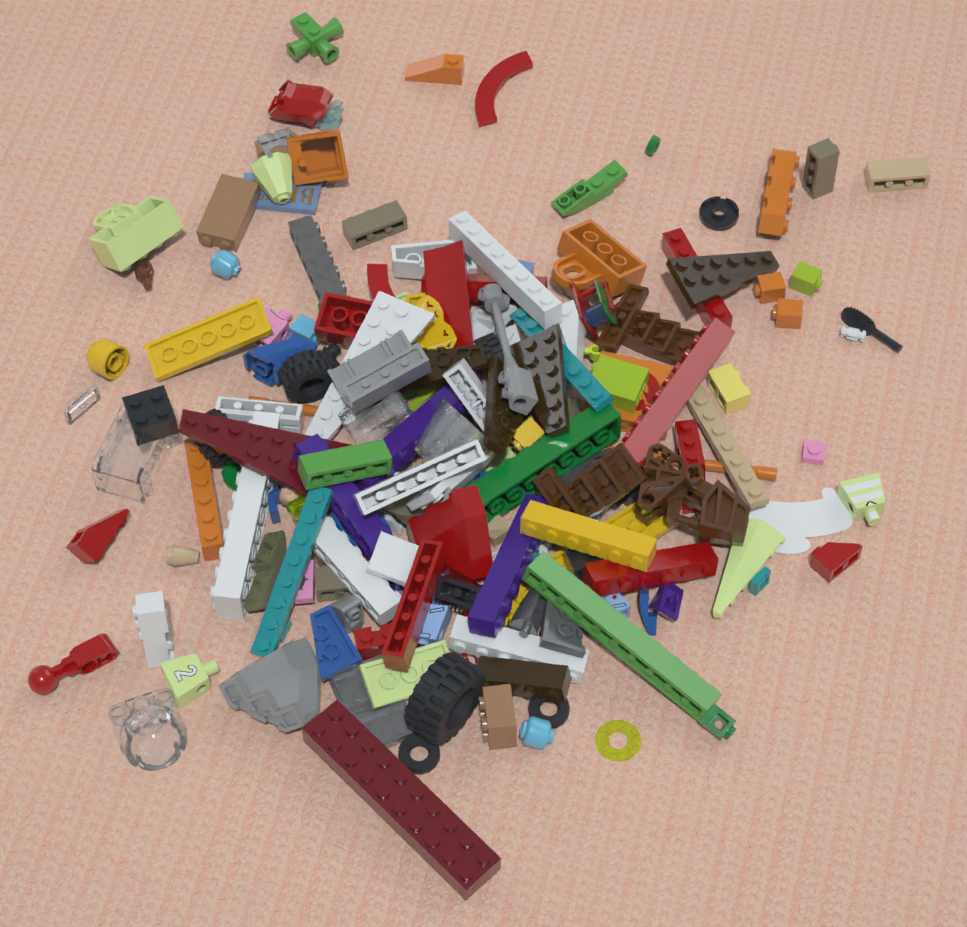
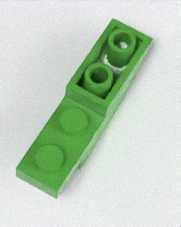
(589, 192)

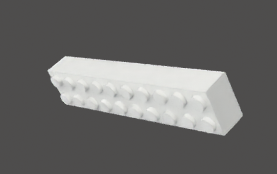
(243, 535)

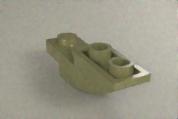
(267, 565)

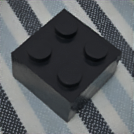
(150, 415)

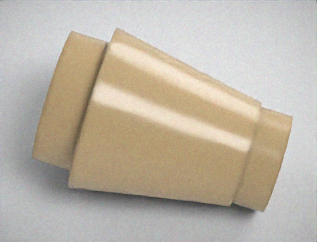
(181, 555)

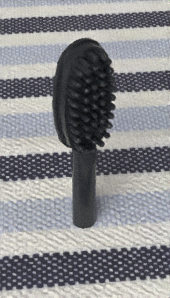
(857, 319)

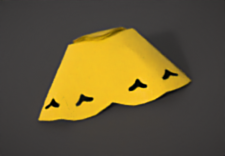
(433, 333)

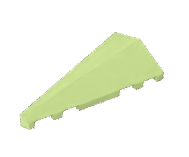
(746, 562)

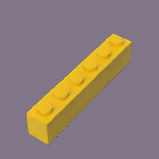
(588, 535)

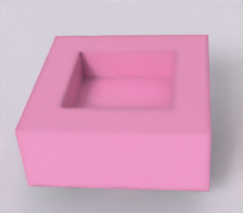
(813, 452)

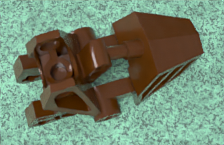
(722, 512)

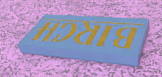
(303, 199)

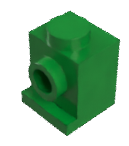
(717, 714)

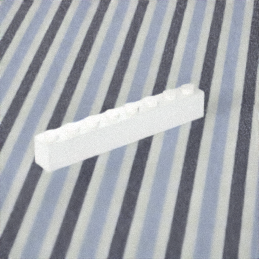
(506, 270)

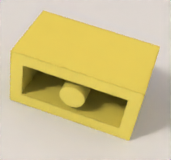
(728, 388)

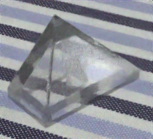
(81, 403)

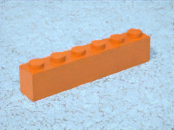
(204, 501)

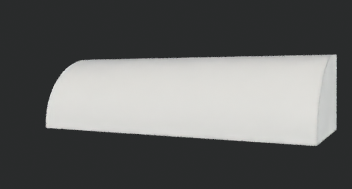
(468, 389)

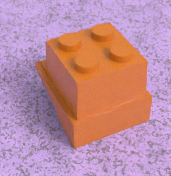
(317, 157)

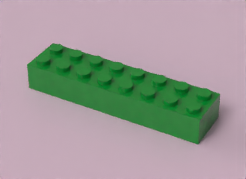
(508, 483)

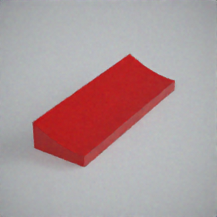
(449, 286)

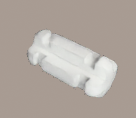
(853, 333)

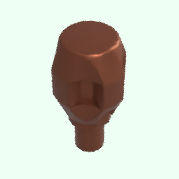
(144, 272)

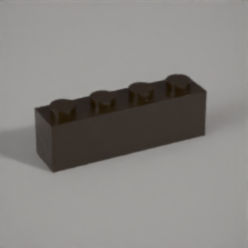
(527, 677)

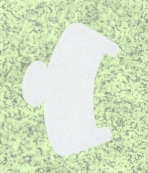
(804, 520)

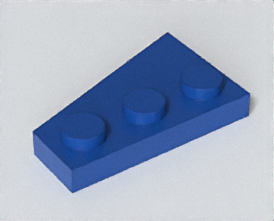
(332, 644)

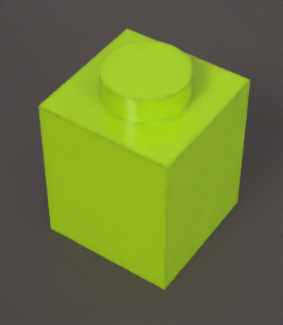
(806, 279)

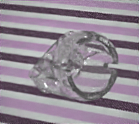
(375, 420)
(149, 729)

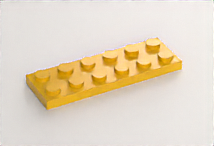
(208, 339)

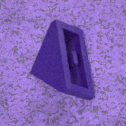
(667, 601)

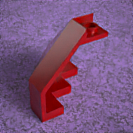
(462, 528)

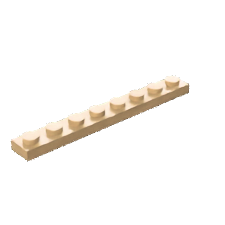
(727, 449)

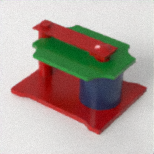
(596, 314)

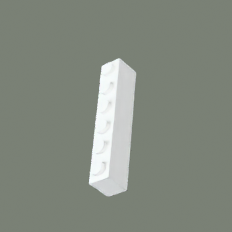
(419, 477)
(350, 568)
(512, 645)

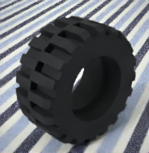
(444, 698)

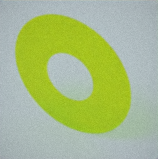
(623, 754)

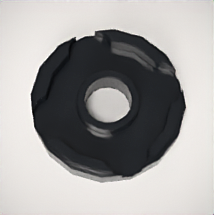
(719, 222)

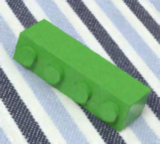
(344, 464)

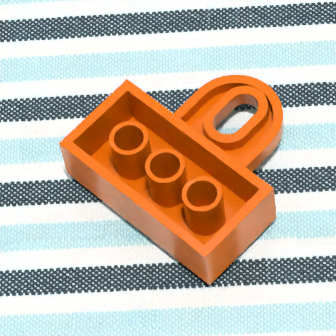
(595, 256)

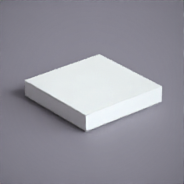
(392, 558)

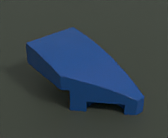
(273, 501)
(649, 618)

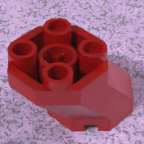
(300, 103)

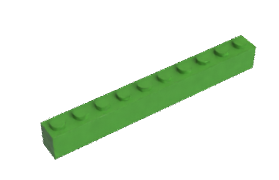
(621, 636)

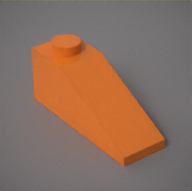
(437, 69)

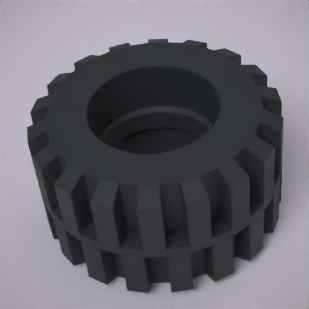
(306, 375)

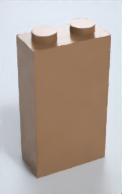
(228, 212)

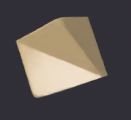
(497, 530)

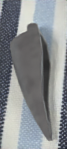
(529, 614)

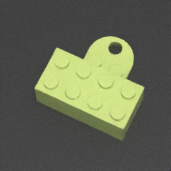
(131, 231)

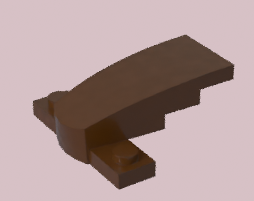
(645, 330)
(595, 488)

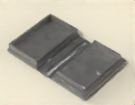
(385, 722)

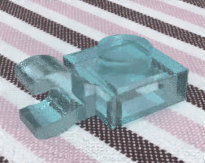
(333, 118)

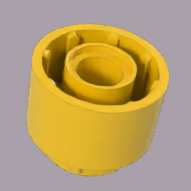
(107, 358)

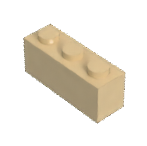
(897, 174)

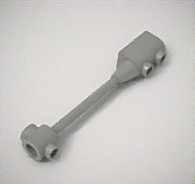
(516, 380)

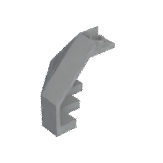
(278, 687)

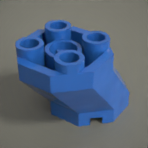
(269, 358)

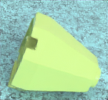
(274, 176)

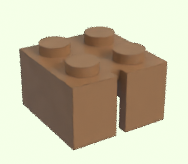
(498, 717)

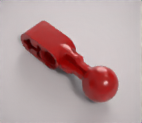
(82, 659)

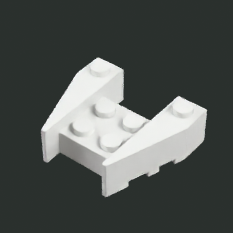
(571, 328)

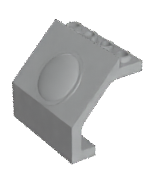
(379, 371)

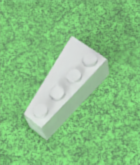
(409, 259)

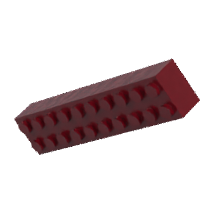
(402, 799)

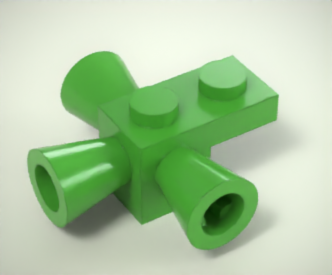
(314, 38)

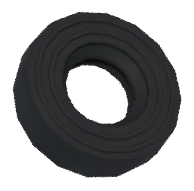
(557, 719)
(425, 765)

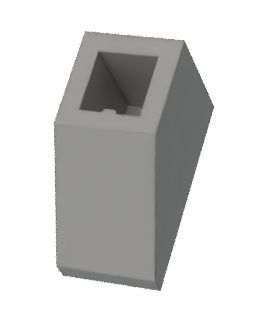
(350, 612)

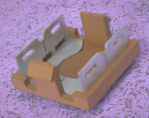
(273, 142)

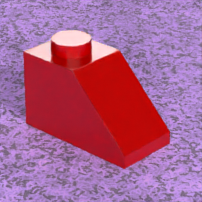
(834, 559)

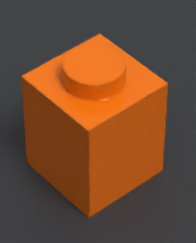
(769, 287)
(788, 313)

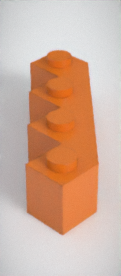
(777, 192)

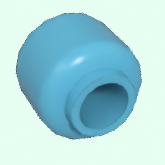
(225, 264)
(536, 732)

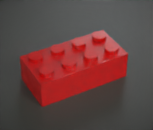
(340, 318)

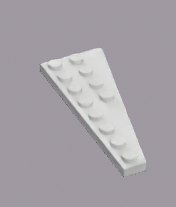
(382, 321)

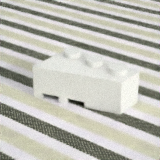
(154, 627)

